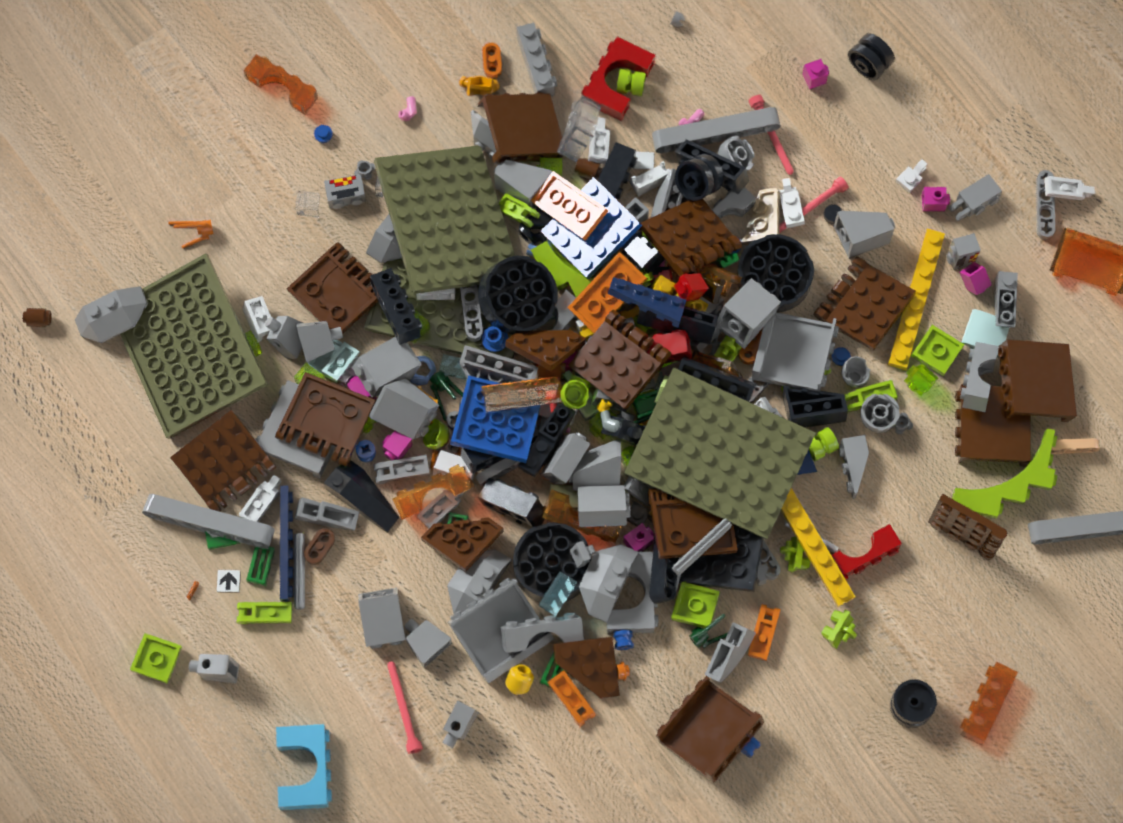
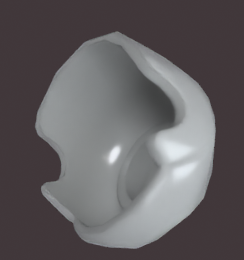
(855, 372)

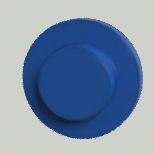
(323, 133)
(840, 356)

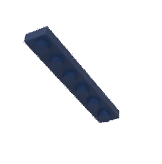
(286, 536)

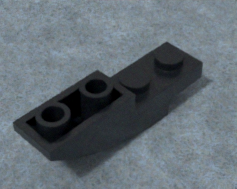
(548, 439)

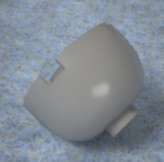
(737, 151)
(880, 413)

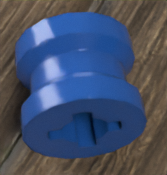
(368, 454)
(623, 640)
(749, 749)

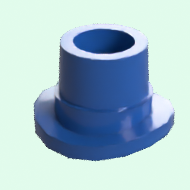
(494, 339)

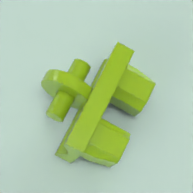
(728, 349)
(793, 553)
(842, 630)

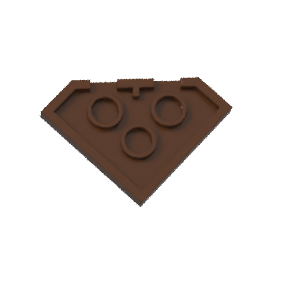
(546, 347)
(462, 540)
(591, 664)

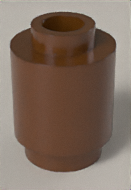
(588, 168)
(37, 317)

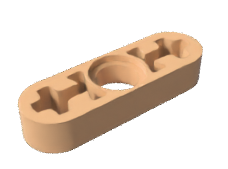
(1070, 446)

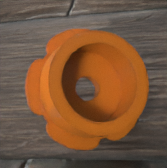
(622, 671)

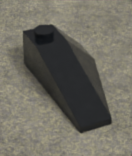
(359, 492)

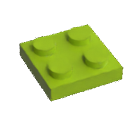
(937, 350)
(695, 605)
(156, 658)

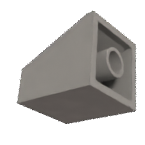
(520, 180)
(863, 231)
(747, 312)
(386, 365)
(404, 409)
(599, 467)
(381, 617)

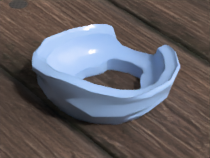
(423, 380)

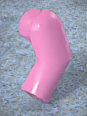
(410, 111)
(696, 117)

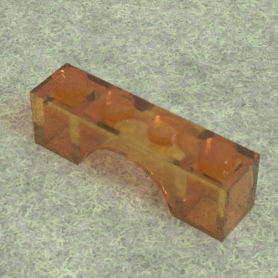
(262, 72)
(410, 502)
(559, 510)

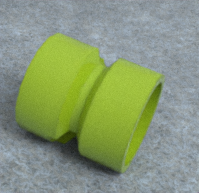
(631, 82)
(823, 443)

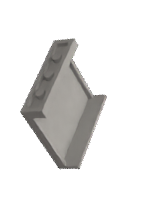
(795, 352)
(285, 451)
(481, 625)

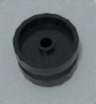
(871, 56)
(699, 177)
(908, 693)

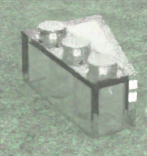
(579, 128)

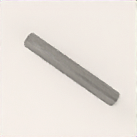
(701, 546)
(299, 571)

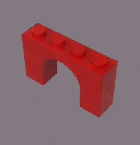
(619, 55)

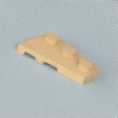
(765, 216)

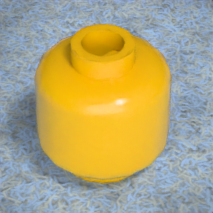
(519, 679)

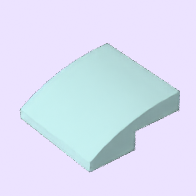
(983, 329)
(336, 362)

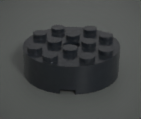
(779, 255)
(499, 291)
(539, 546)

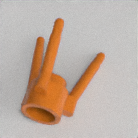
(203, 227)

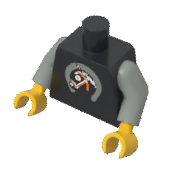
(618, 427)

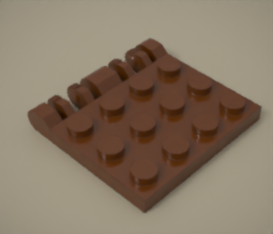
(689, 235)
(334, 289)
(866, 307)
(618, 363)
(326, 415)
(220, 459)
(682, 526)
(967, 527)

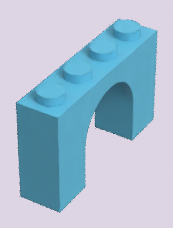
(315, 792)

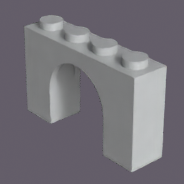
(641, 618)

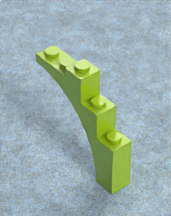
(565, 271)
(1036, 474)

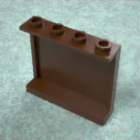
(522, 126)
(1037, 379)
(991, 434)
(709, 729)

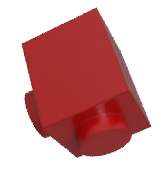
(691, 286)

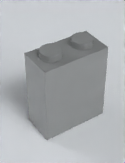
(565, 458)
(603, 506)

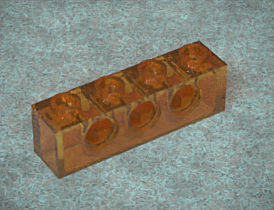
(1005, 677)

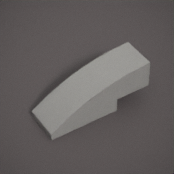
(326, 514)
(729, 652)

